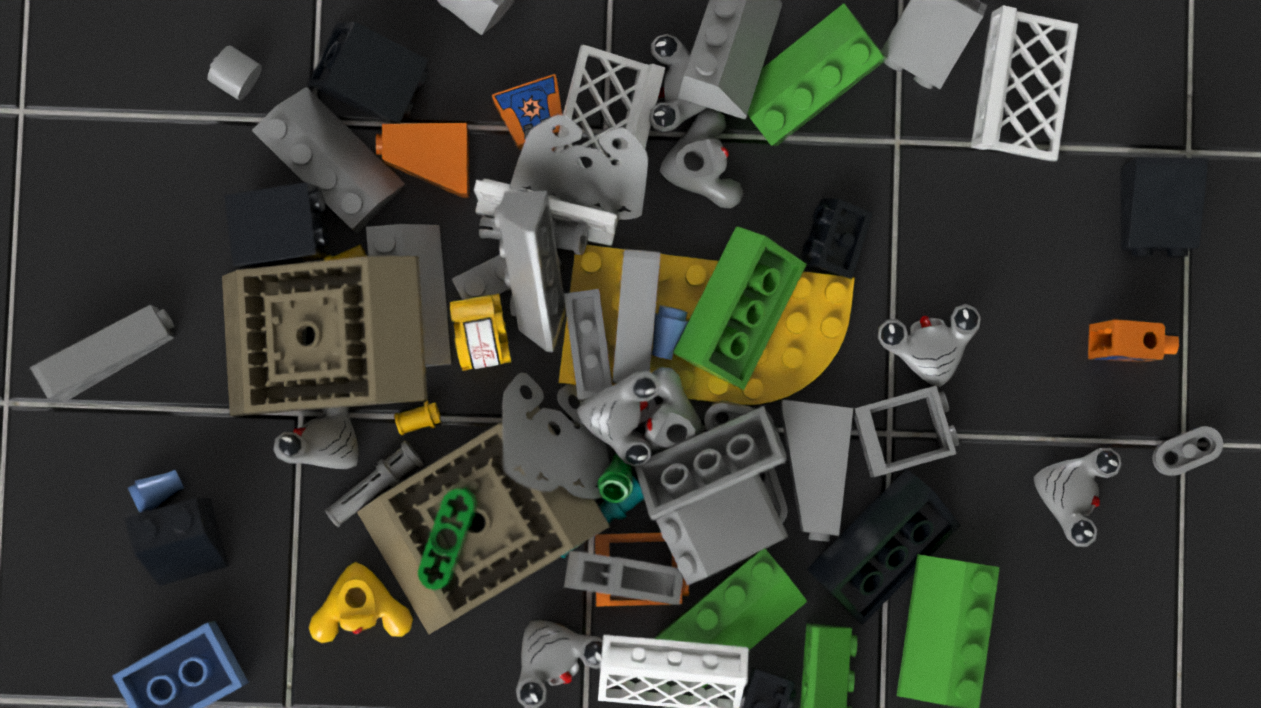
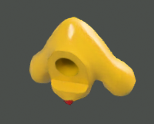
(356, 604)

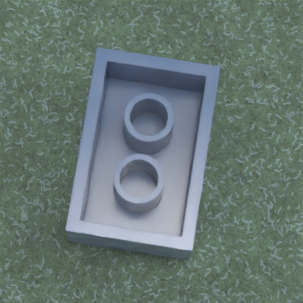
(183, 673)

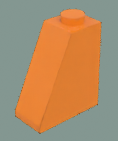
(429, 152)

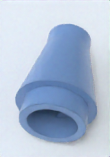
(668, 329)
(154, 490)

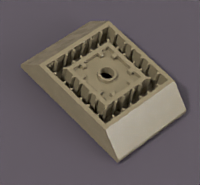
(364, 341)
(520, 533)

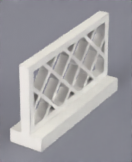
(998, 71)
(643, 98)
(600, 224)
(665, 660)

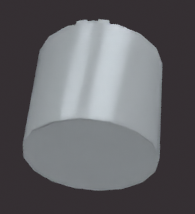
(234, 72)

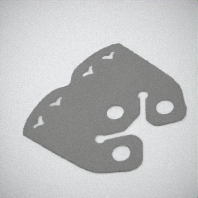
(581, 186)
(560, 458)

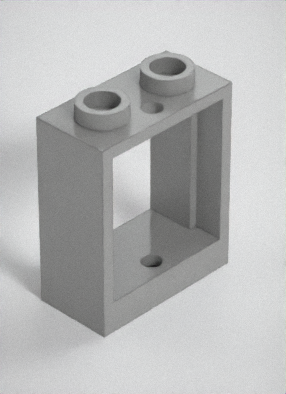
(870, 444)

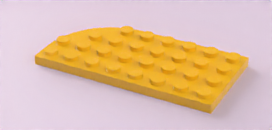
(793, 358)

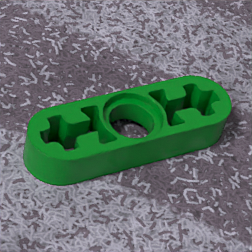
(447, 567)

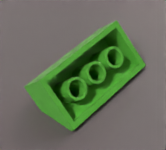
(812, 74)
(740, 307)
(739, 607)
(948, 632)
(826, 666)

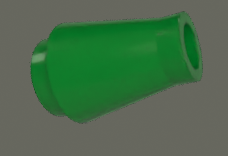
(616, 481)

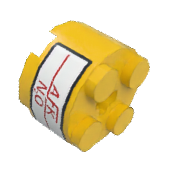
(480, 332)

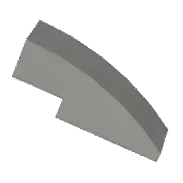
(623, 578)

